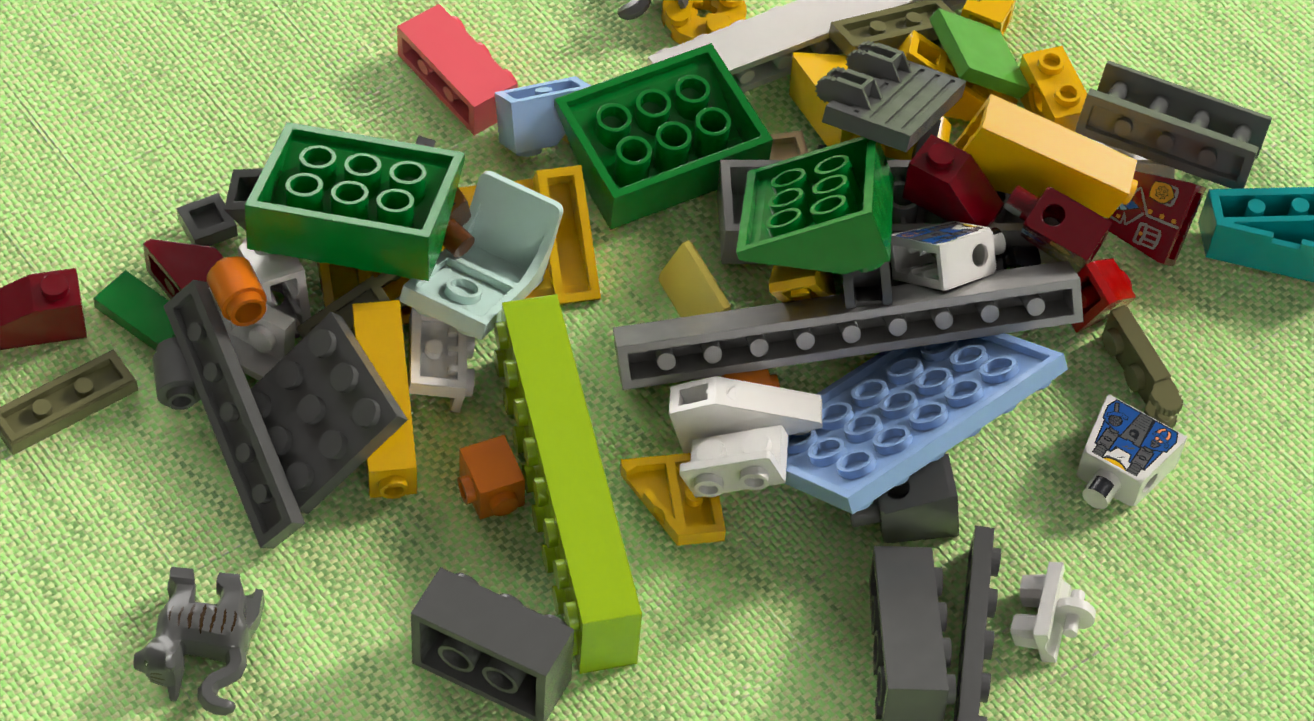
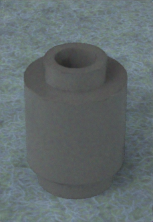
(172, 377)

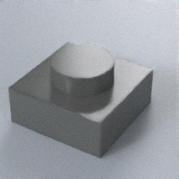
(207, 221)

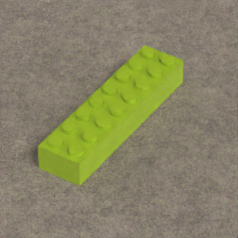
(568, 484)

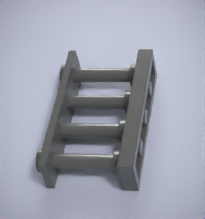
(1173, 125)

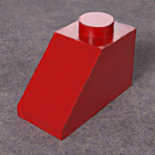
(1102, 289)

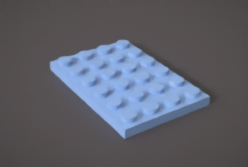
(910, 411)

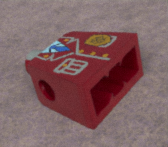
(1158, 216)
(1076, 236)

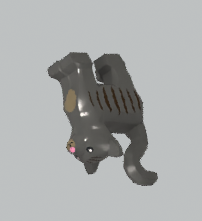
(202, 630)

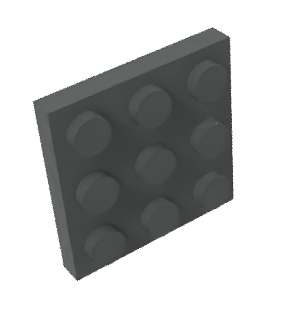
(325, 410)

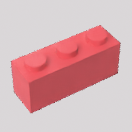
(454, 66)

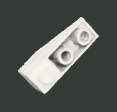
(731, 406)

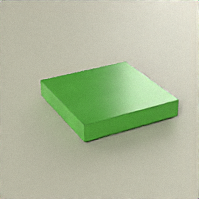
(979, 53)

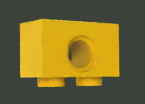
(1054, 86)

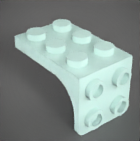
(506, 263)

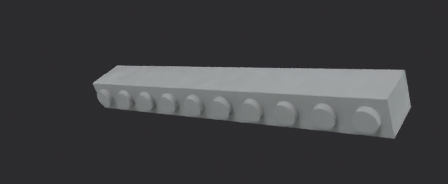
(827, 330)

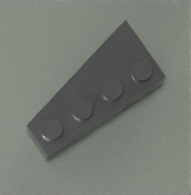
(908, 635)

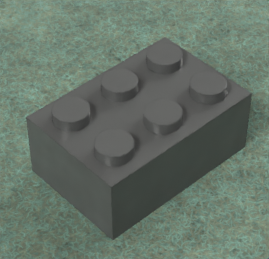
(492, 645)

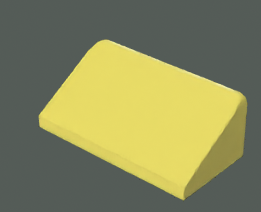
(691, 284)

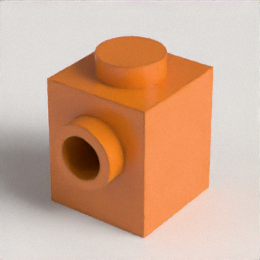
(491, 478)

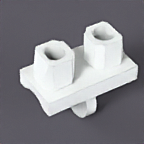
(1059, 612)

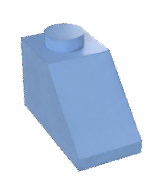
(528, 115)

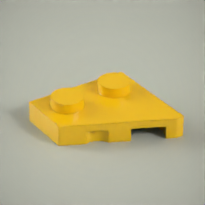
(671, 501)

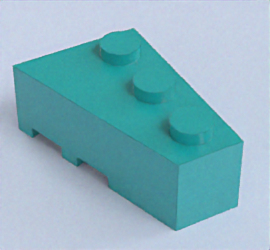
(1261, 229)

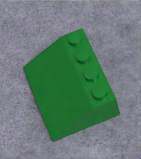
(660, 133)
(354, 201)
(820, 210)

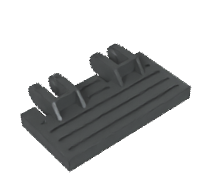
(887, 96)

